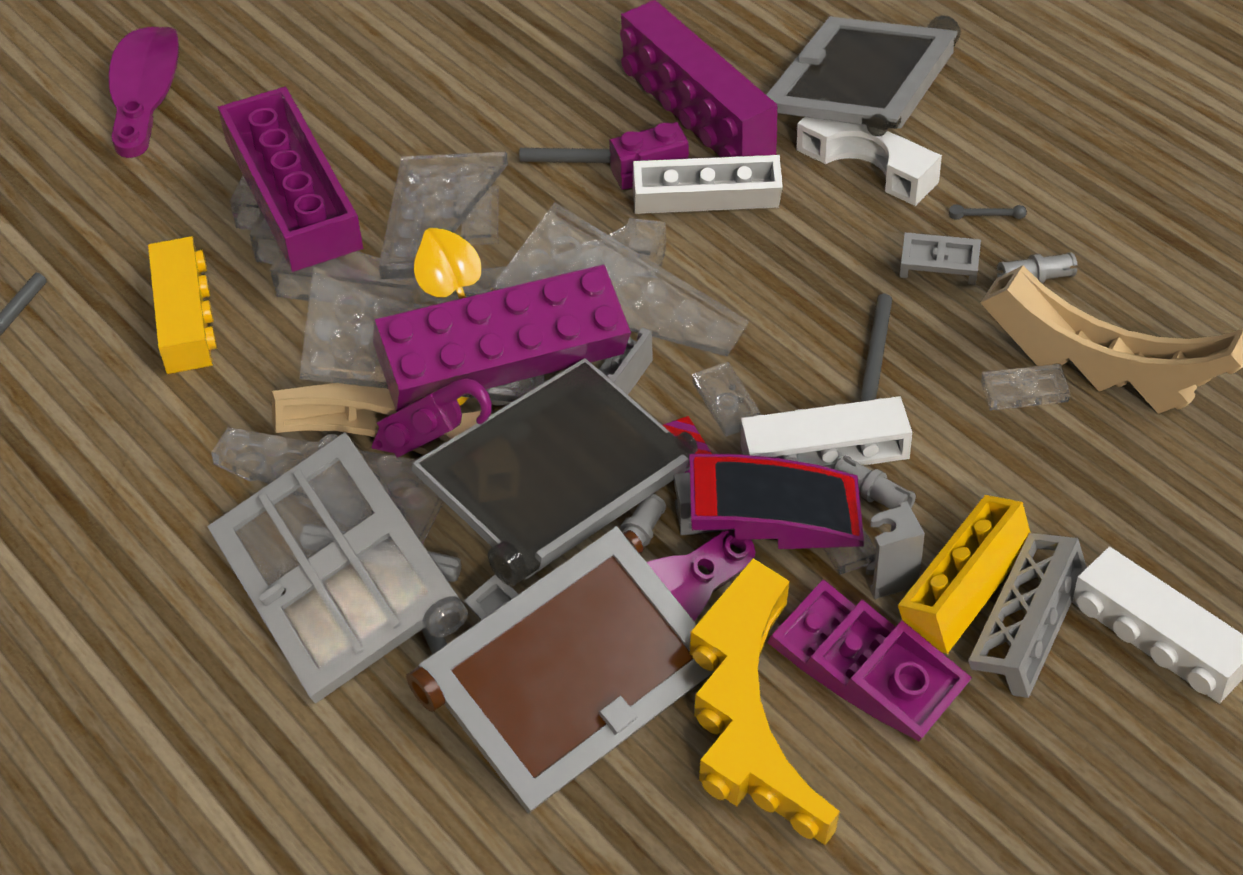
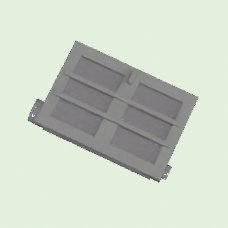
(335, 567)

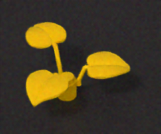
(445, 265)

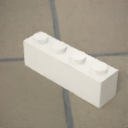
(707, 184)
(821, 436)
(1162, 623)

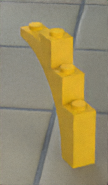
(730, 704)

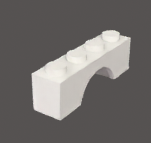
(908, 167)

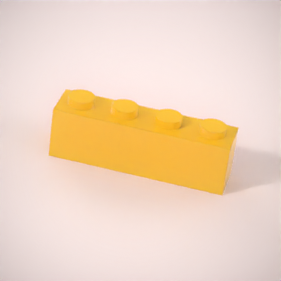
(180, 305)
(966, 572)

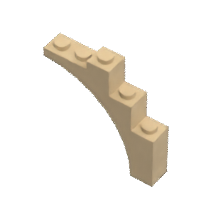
(1107, 355)
(344, 409)

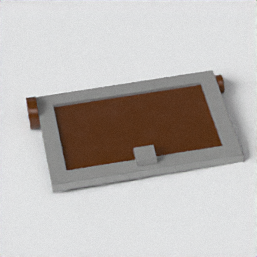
(566, 668)

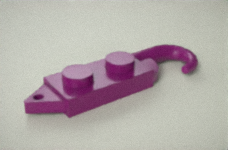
(429, 417)

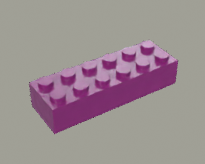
(697, 84)
(290, 179)
(502, 335)

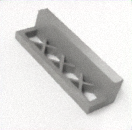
(1049, 603)

